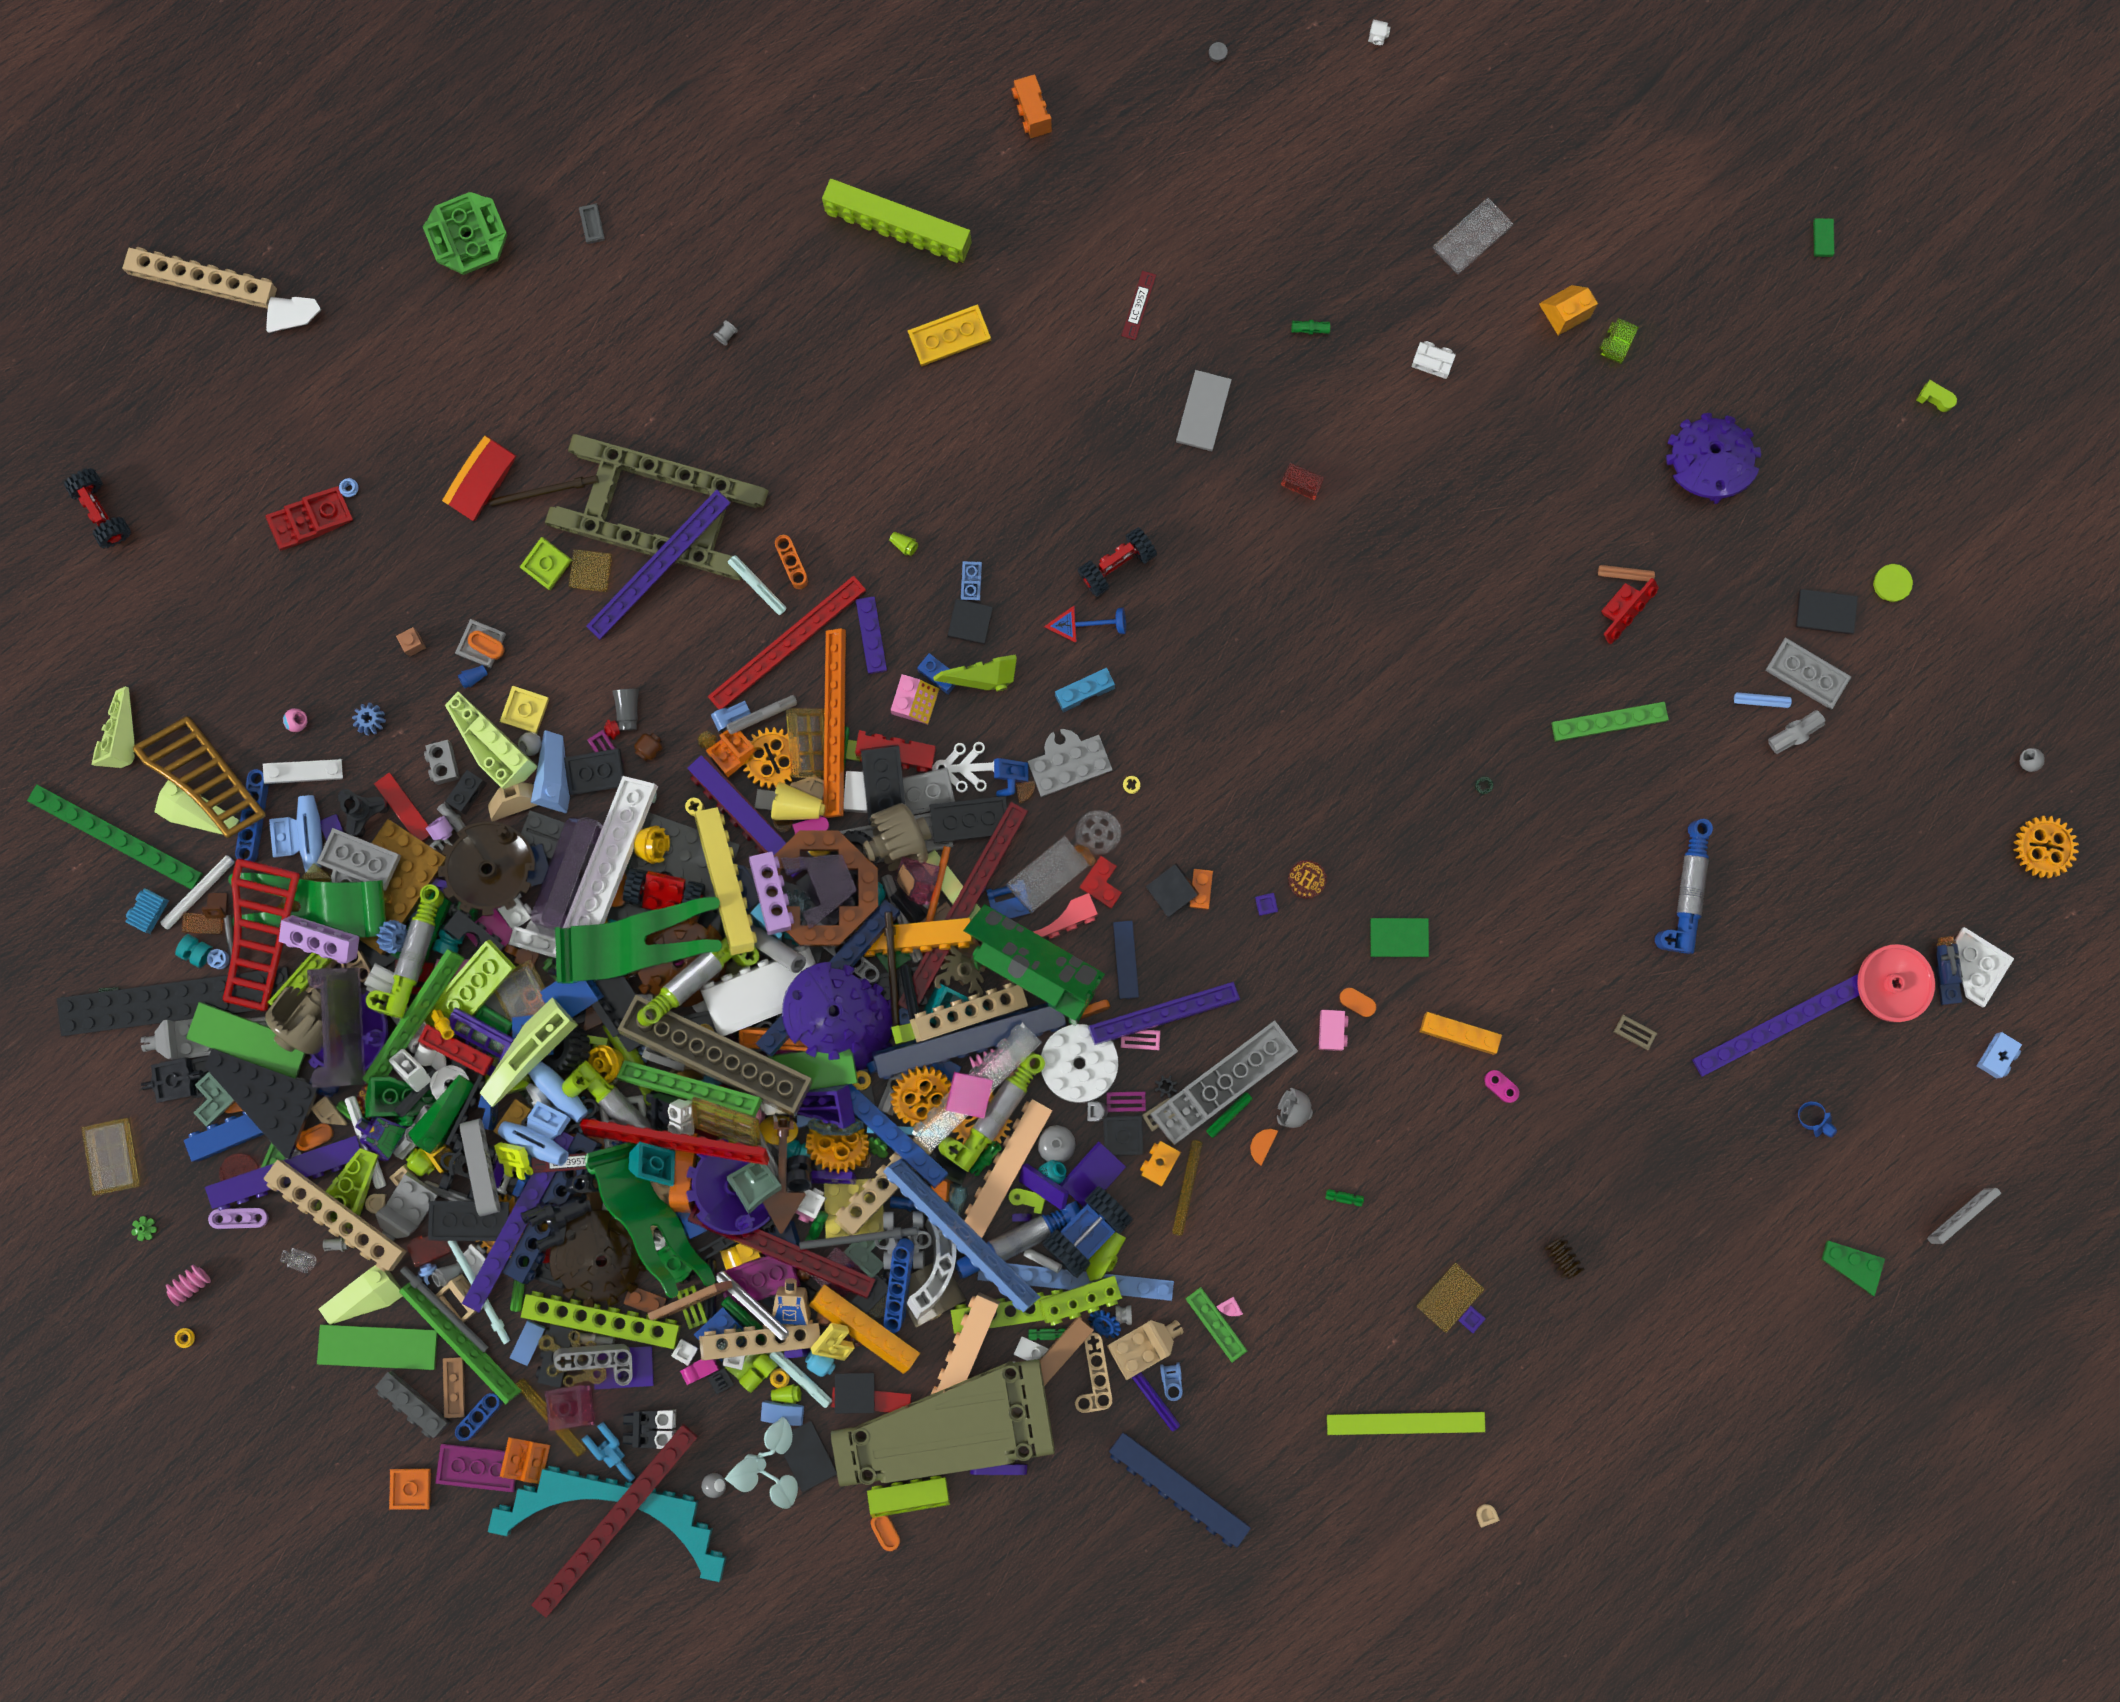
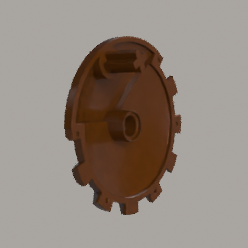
(657, 976)

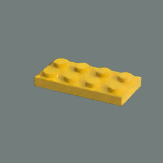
(949, 335)

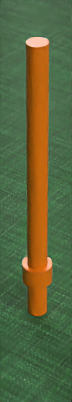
(936, 893)

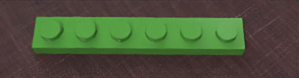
(1609, 721)

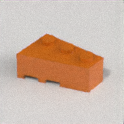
(1032, 106)

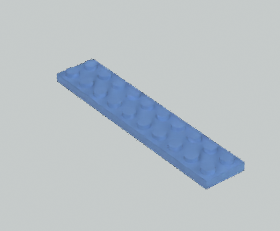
(962, 1235)

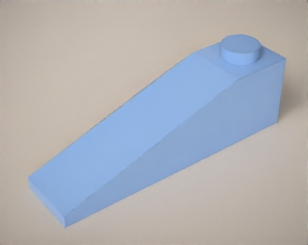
(551, 780)

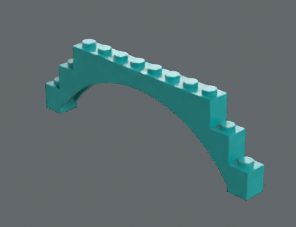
(671, 1510)

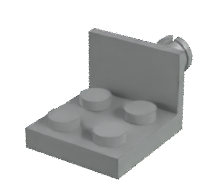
(172, 1042)
(406, 1207)

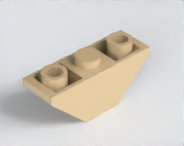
(511, 800)

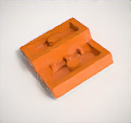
(731, 752)
(524, 1460)

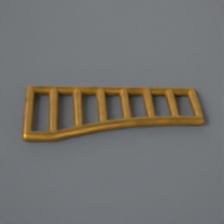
(195, 794)

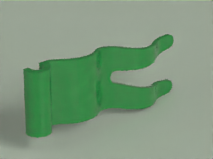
(339, 905)
(620, 946)
(637, 1209)

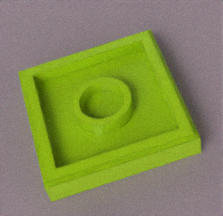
(546, 563)

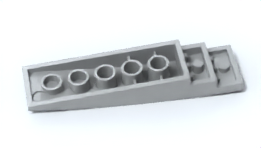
(1224, 1082)

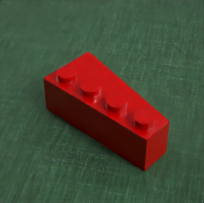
(912, 755)

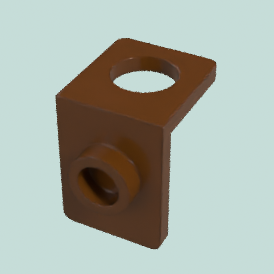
(216, 905)

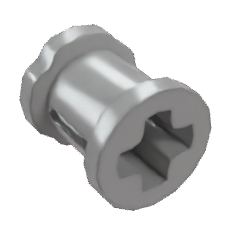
(725, 333)

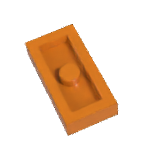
(1202, 882)

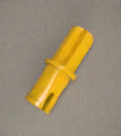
(442, 1024)

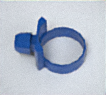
(1825, 1127)

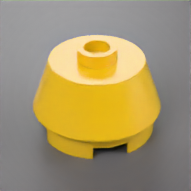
(651, 844)
(606, 1061)

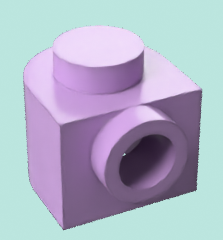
(440, 829)

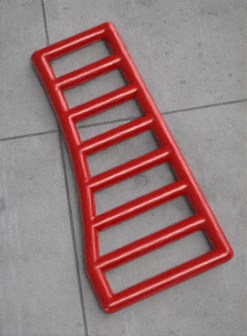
(239, 923)

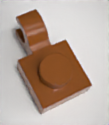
(522, 955)

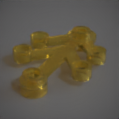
(578, 1378)

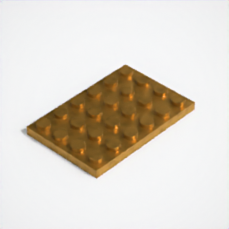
(414, 871)

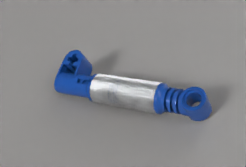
(1691, 892)
(1022, 1237)

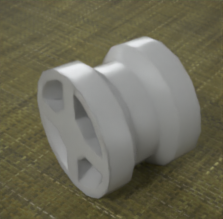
(1124, 1314)

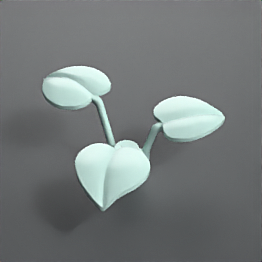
(744, 1474)

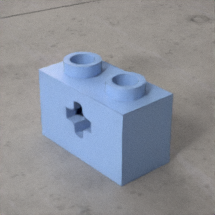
(1990, 1060)

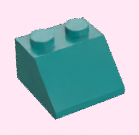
(653, 1163)

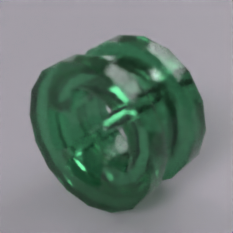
(1482, 779)

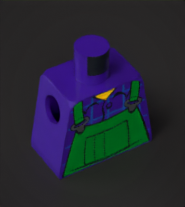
(380, 1136)

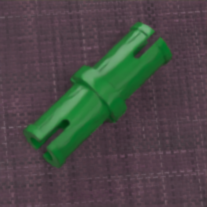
(1310, 327)
(985, 1158)

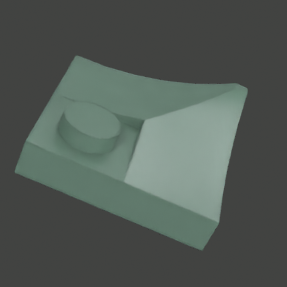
(753, 1184)

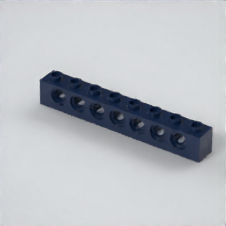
(524, 1248)

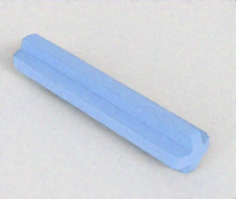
(1762, 700)

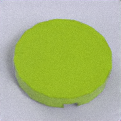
(1893, 583)

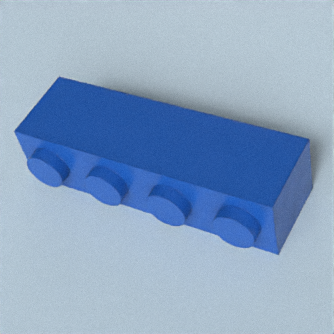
(221, 1137)

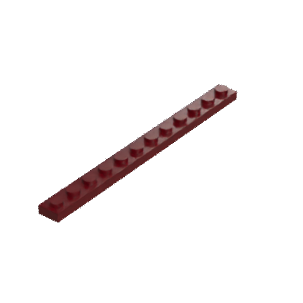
(970, 895)
(614, 1520)

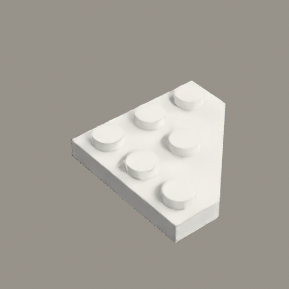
(1981, 966)

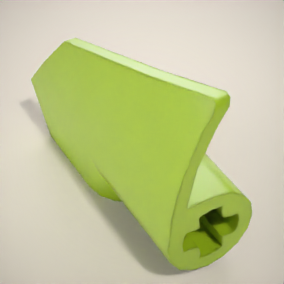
(1105, 1257)
(754, 1370)

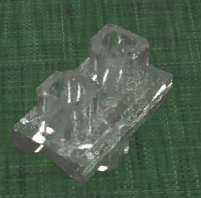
(298, 1260)

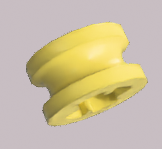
(1137, 785)

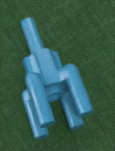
(608, 1451)

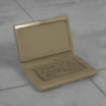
(951, 1297)

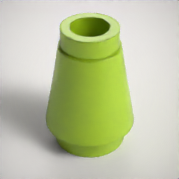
(904, 543)
(787, 1394)

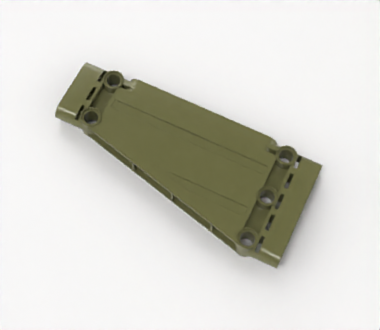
(951, 1430)

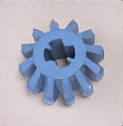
(364, 726)
(392, 936)

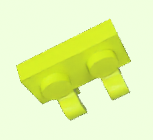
(513, 1158)

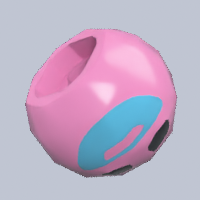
(295, 720)

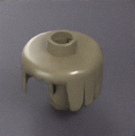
(897, 836)
(297, 1020)

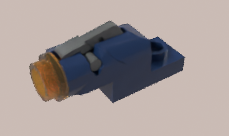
(1948, 971)

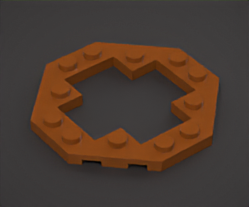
(849, 916)

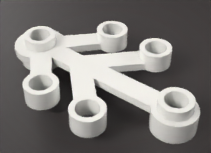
(965, 767)

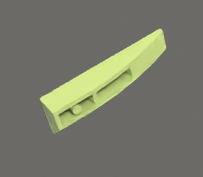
(489, 745)
(529, 1047)

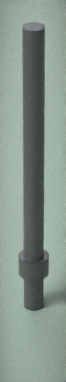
(896, 1233)
(417, 1282)

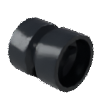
(799, 1173)

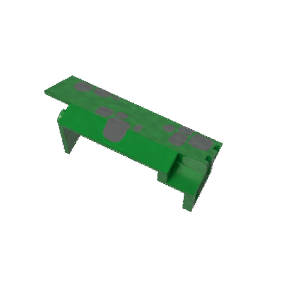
(1033, 963)

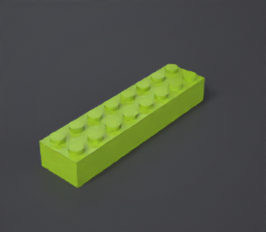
(897, 221)

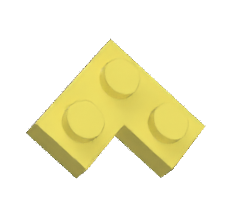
(831, 1343)

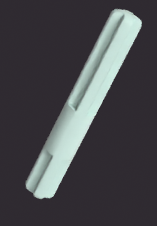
(757, 585)
(801, 1378)

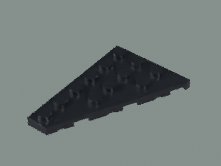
(270, 1099)

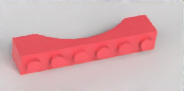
(1077, 912)

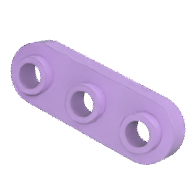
(230, 1218)

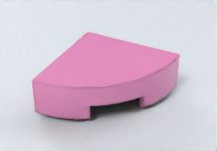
(1230, 1307)

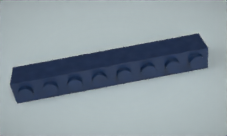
(1179, 1489)

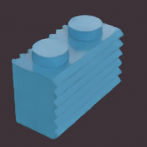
(146, 910)

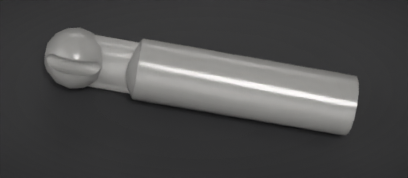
(778, 950)

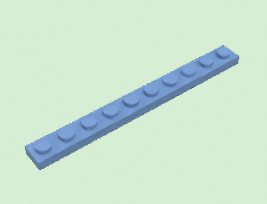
(1065, 1280)

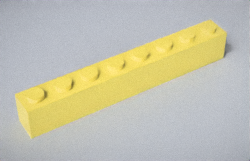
(724, 881)

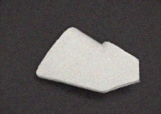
(290, 312)
(424, 1055)

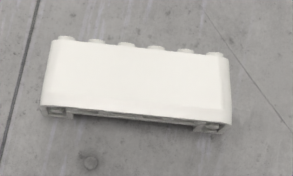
(751, 994)

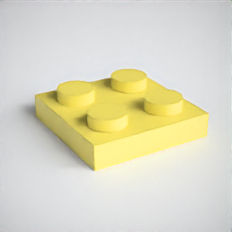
(524, 710)

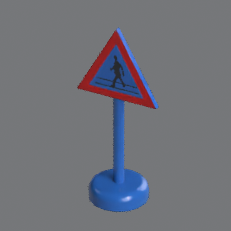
(1066, 625)

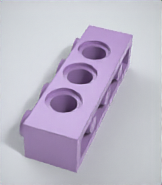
(758, 865)
(319, 939)

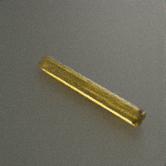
(1187, 1187)
(540, 1406)

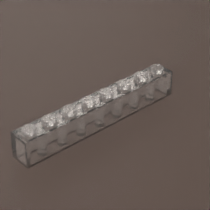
(995, 1067)

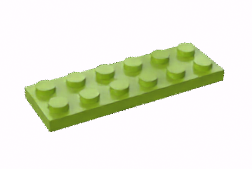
(474, 982)

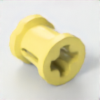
(690, 802)

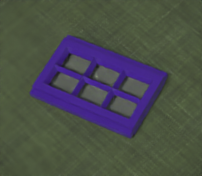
(480, 1036)

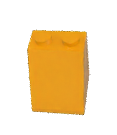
(1569, 308)

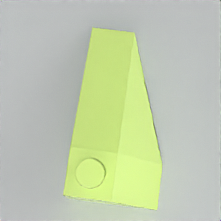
(118, 739)
(181, 809)

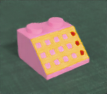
(914, 699)

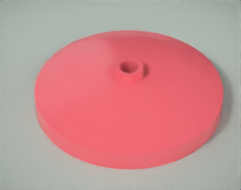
(1911, 978)

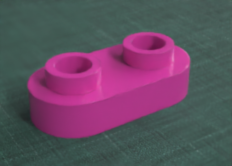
(1502, 1086)

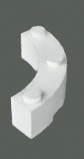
(940, 1275)

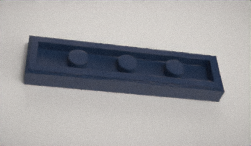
(1125, 960)

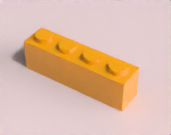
(1460, 1033)

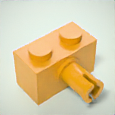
(1160, 1163)

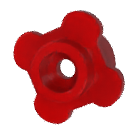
(611, 729)

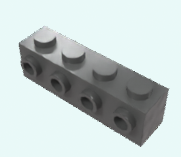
(414, 1405)

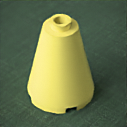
(795, 804)

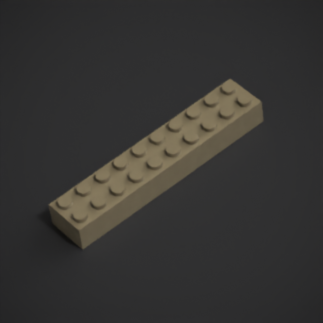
(718, 1058)

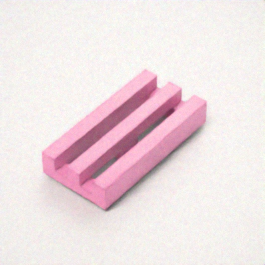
(1144, 1047)

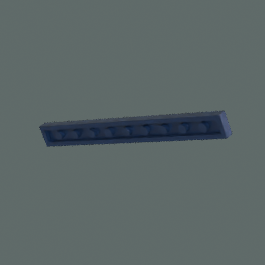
(847, 955)

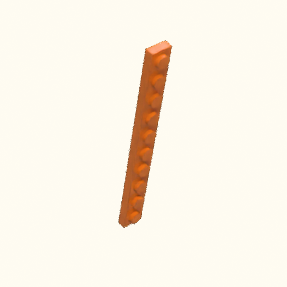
(834, 723)

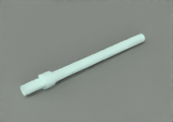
(497, 1324)

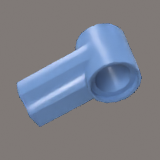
(725, 716)

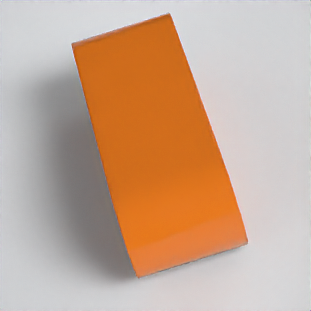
(785, 555)

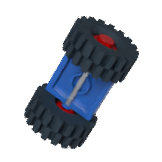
(1087, 1231)

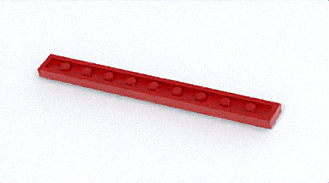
(787, 643)
(672, 1141)

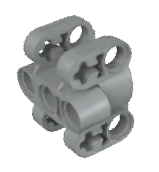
(919, 1256)

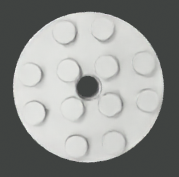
(1073, 1083)

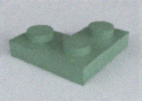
(217, 1100)
(863, 1256)

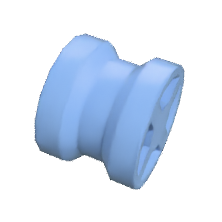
(214, 957)

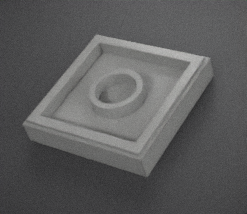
(464, 649)

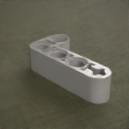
(593, 1362)

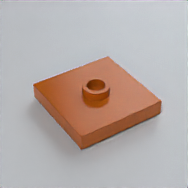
(410, 1489)

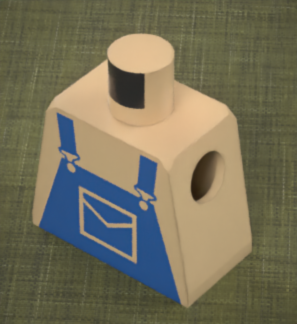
(791, 1304)

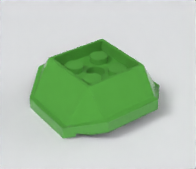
(460, 215)

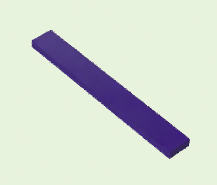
(737, 806)
(1163, 1013)

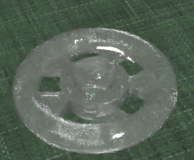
(1113, 826)

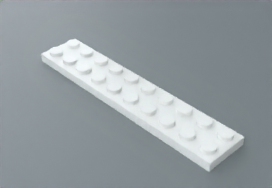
(611, 853)

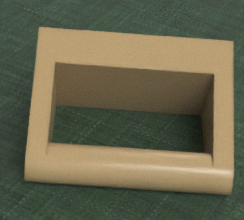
(459, 1287)

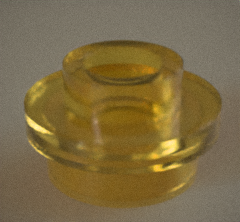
(706, 739)

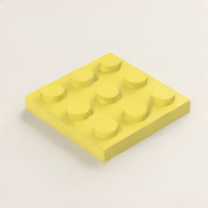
(838, 1196)

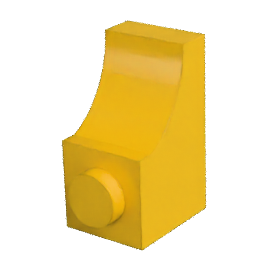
(739, 1255)

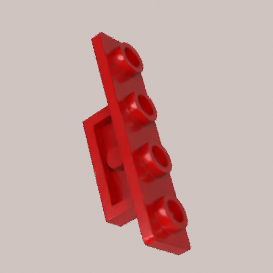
(1626, 606)

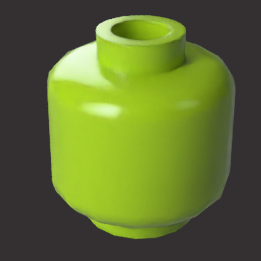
(419, 1162)

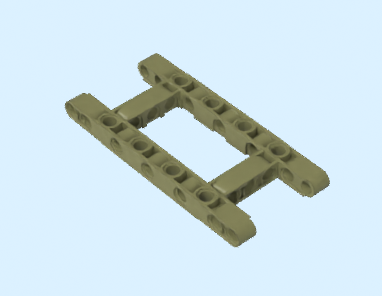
(663, 471)

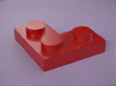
(1097, 884)

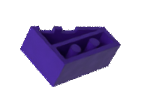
(830, 1105)

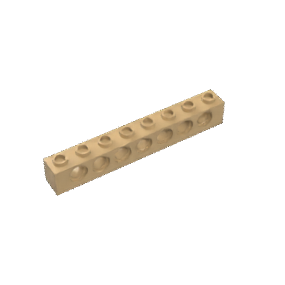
(137, 257)
(392, 1252)

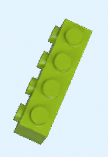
(1080, 1299)
(908, 1497)

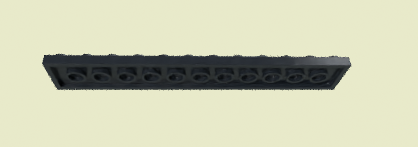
(156, 1003)

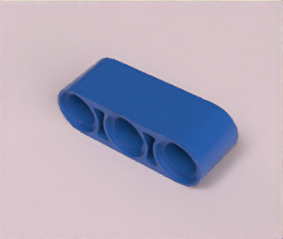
(470, 1421)

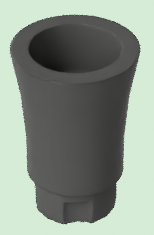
(626, 708)

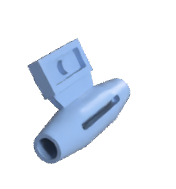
(299, 835)
(551, 1086)
(537, 1138)

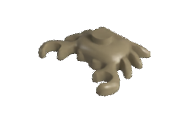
(961, 969)

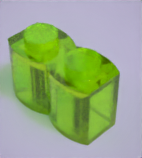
(1619, 340)

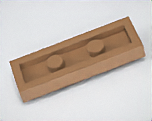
(453, 1387)

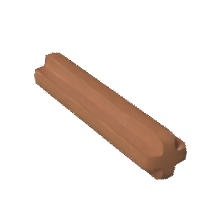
(1625, 573)

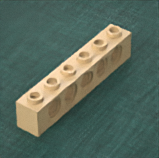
(921, 1022)
(852, 1224)
(710, 1351)

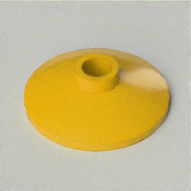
(770, 1133)

